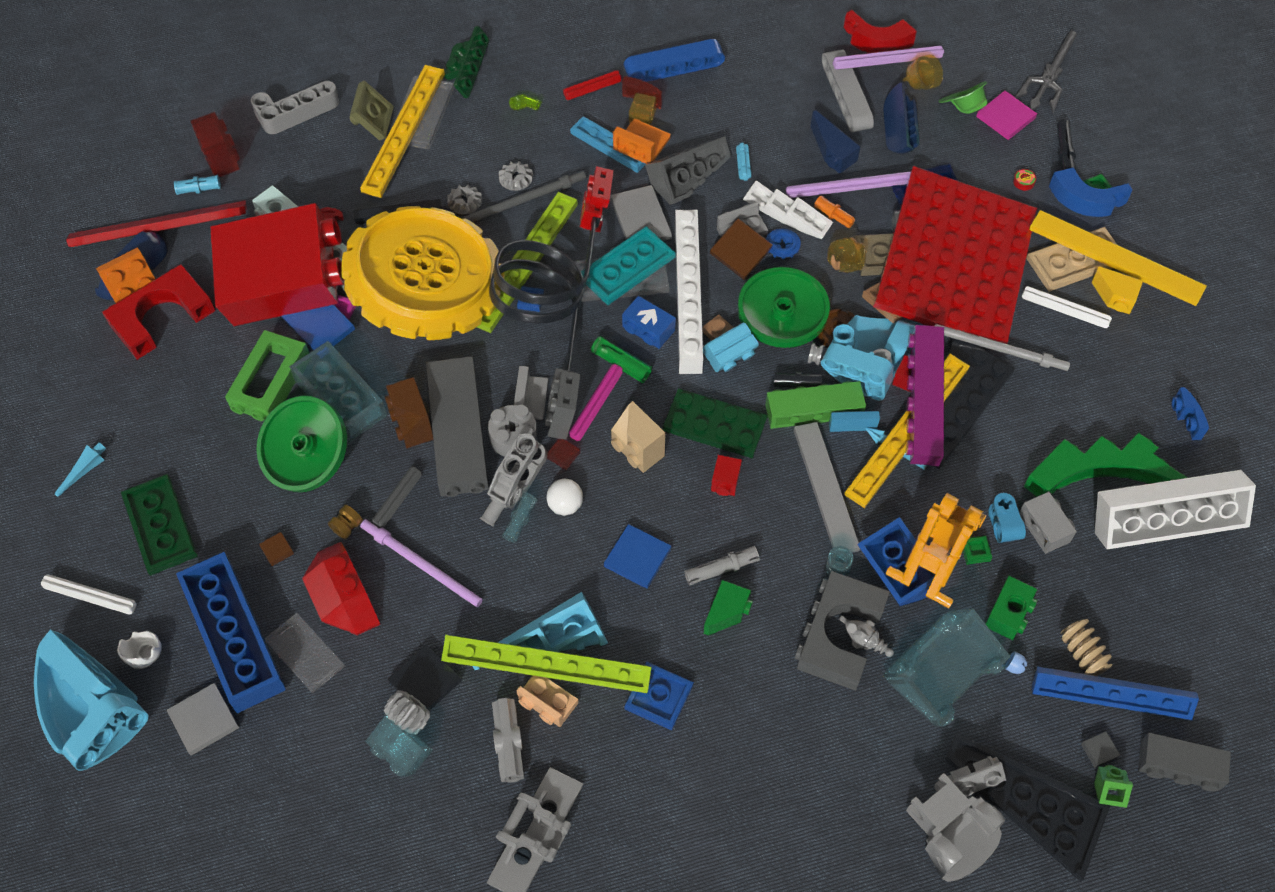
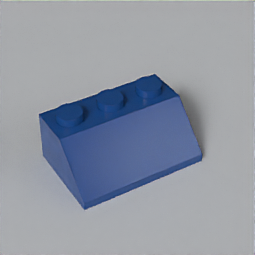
(892, 548)

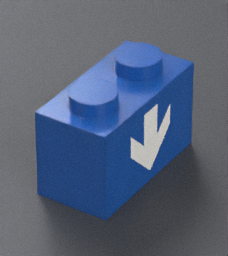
(648, 322)

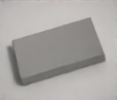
(640, 209)

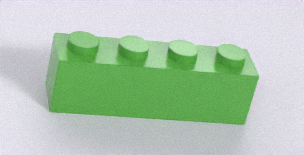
(813, 404)

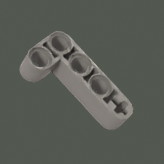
(295, 108)

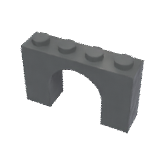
(818, 654)

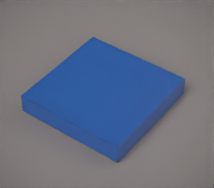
(637, 556)
(664, 698)

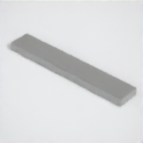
(826, 487)

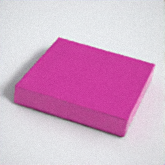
(1006, 115)

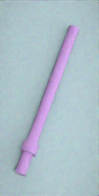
(384, 538)

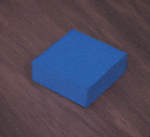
(528, 306)

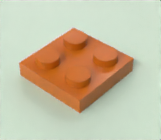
(125, 274)

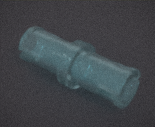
(519, 517)

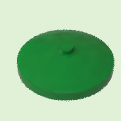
(784, 307)
(301, 444)

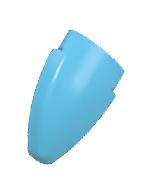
(82, 704)

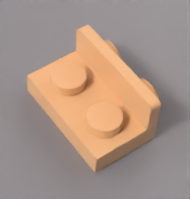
(547, 699)

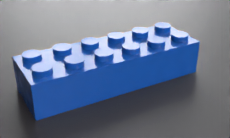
(230, 632)

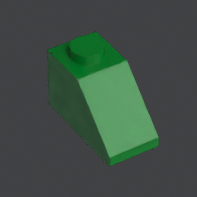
(728, 607)

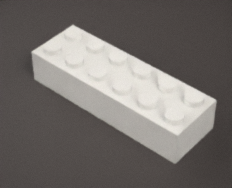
(1174, 509)

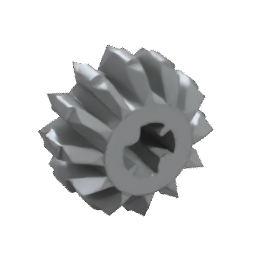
(407, 712)

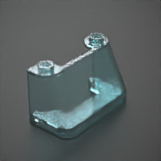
(946, 664)

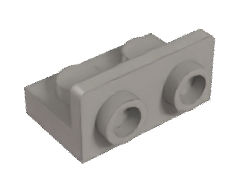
(747, 214)

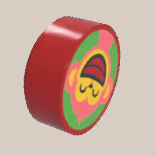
(1024, 179)

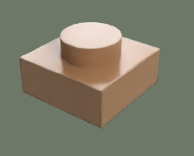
(716, 327)

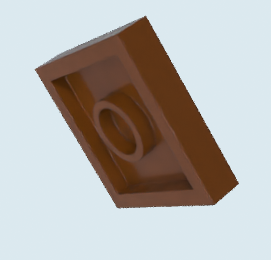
(741, 249)

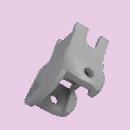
(957, 834)

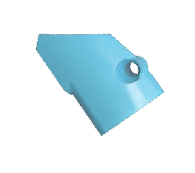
(852, 355)

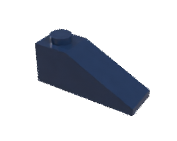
(835, 146)

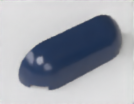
(900, 121)
(152, 248)

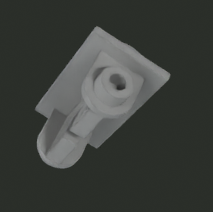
(988, 774)

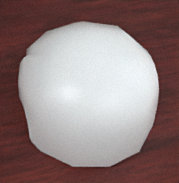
(564, 497)
(140, 649)

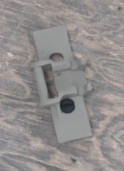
(544, 836)

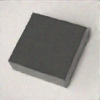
(1100, 749)

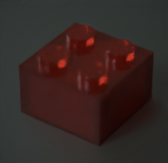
(216, 144)

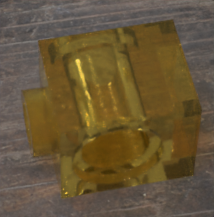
(643, 108)

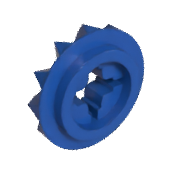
(789, 238)

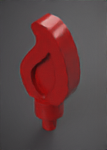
(332, 213)

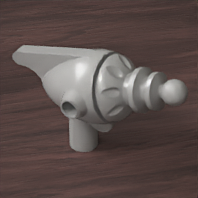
(865, 636)

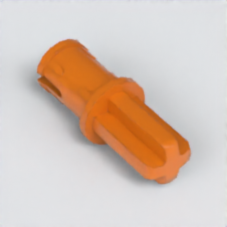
(833, 211)

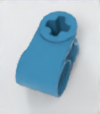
(1006, 519)

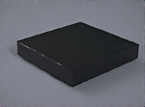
(425, 677)

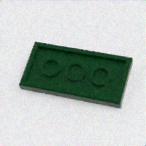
(158, 524)

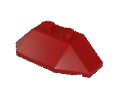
(339, 592)

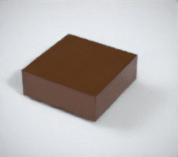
(276, 549)

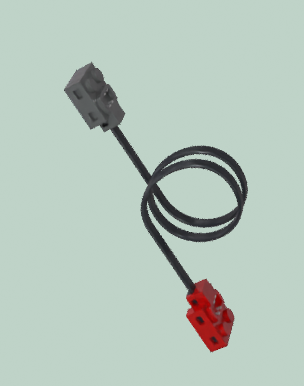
(565, 382)

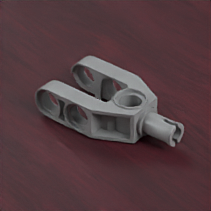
(506, 486)

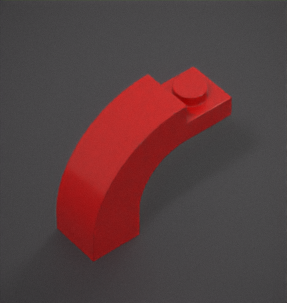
(878, 39)

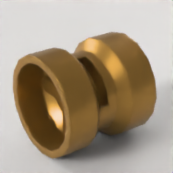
(345, 521)

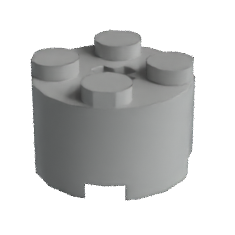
(508, 424)

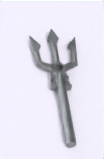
(1049, 76)

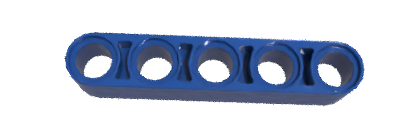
(675, 60)

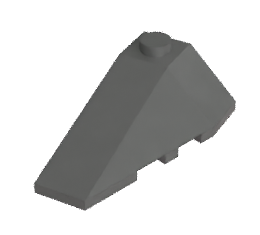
(682, 172)

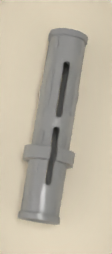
(722, 565)

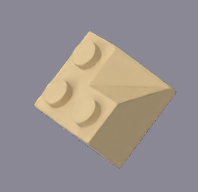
(638, 438)

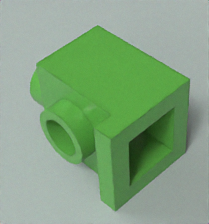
(1112, 779)

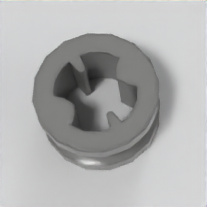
(815, 354)

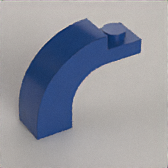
(1085, 199)

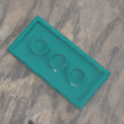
(628, 265)

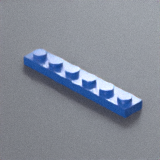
(1115, 693)

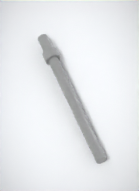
(1044, 359)

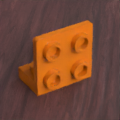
(640, 141)

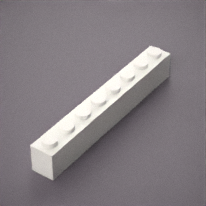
(688, 292)

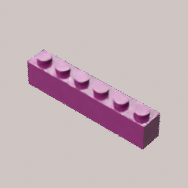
(927, 396)

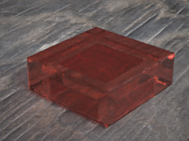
(563, 453)

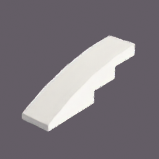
(787, 211)

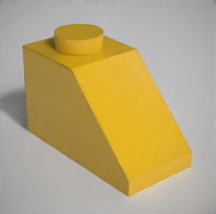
(1117, 289)

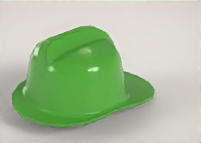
(968, 100)

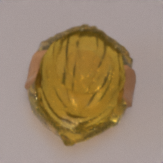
(846, 255)

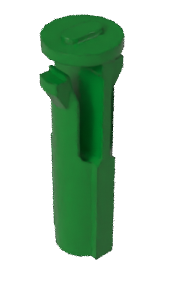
(615, 355)

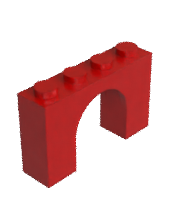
(173, 287)

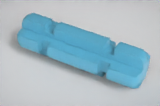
(743, 161)

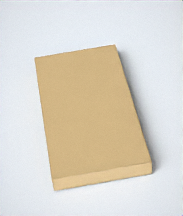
(1063, 266)

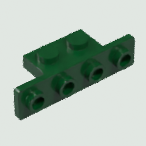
(466, 61)

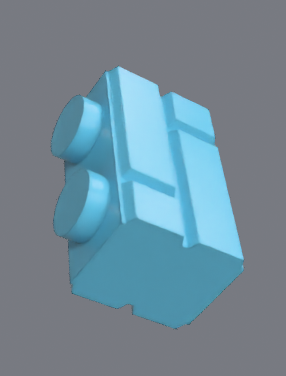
(731, 347)

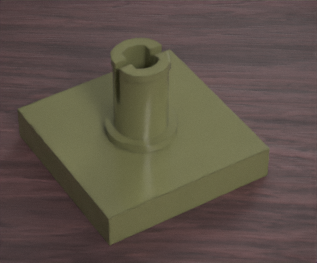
(371, 110)

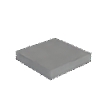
(202, 719)

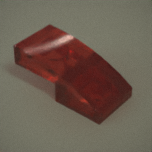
(631, 86)

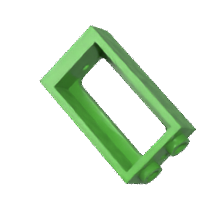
(281, 384)

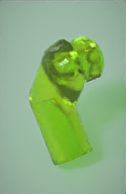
(522, 101)

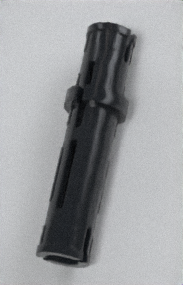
(1066, 154)

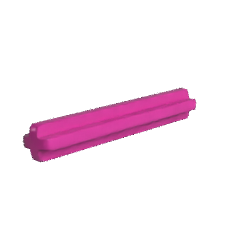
(595, 402)

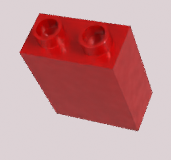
(275, 264)

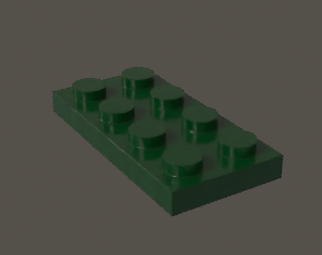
(715, 423)

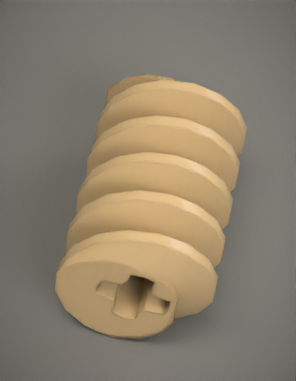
(1086, 648)

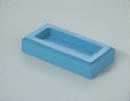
(853, 421)

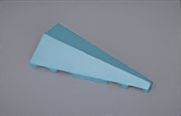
(561, 629)

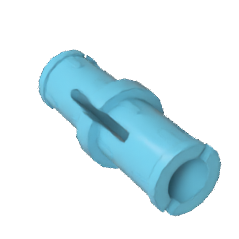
(197, 184)

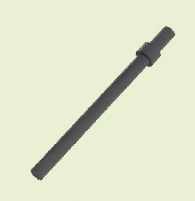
(563, 182)

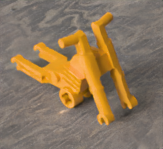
(950, 530)

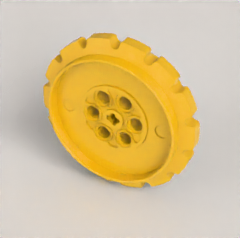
(420, 272)

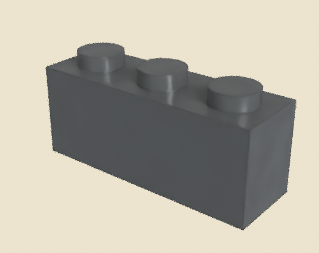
(1184, 762)

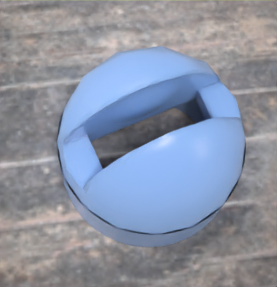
(1016, 663)

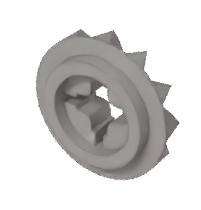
(520, 181)
(458, 205)

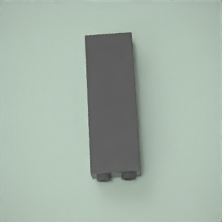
(457, 427)

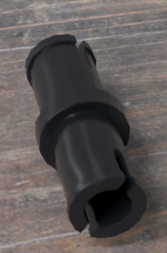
(797, 380)

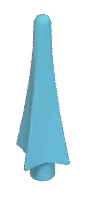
(88, 460)

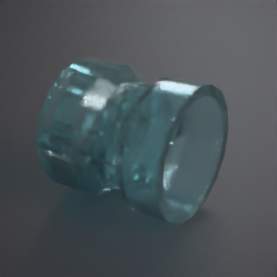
(839, 566)

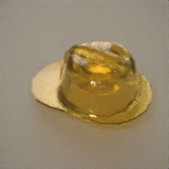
(924, 73)

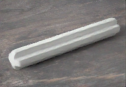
(1066, 307)
(88, 594)

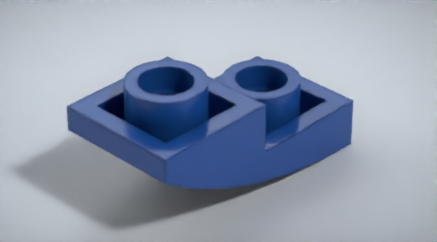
(1189, 410)

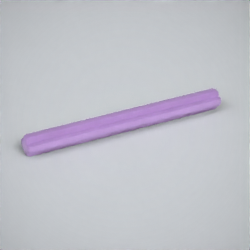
(886, 57)
(847, 185)

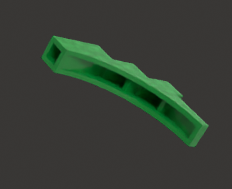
(1103, 459)

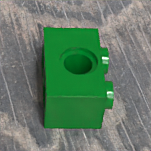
(1013, 594)

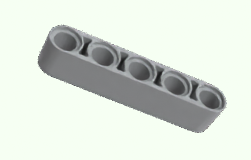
(848, 93)

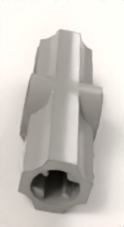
(507, 740)

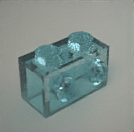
(398, 747)

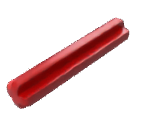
(592, 85)

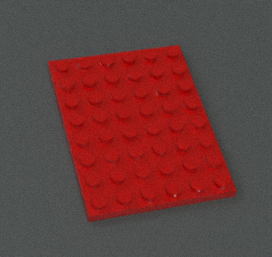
(956, 257)

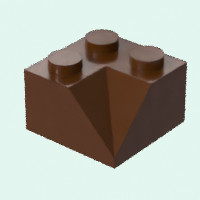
(409, 411)

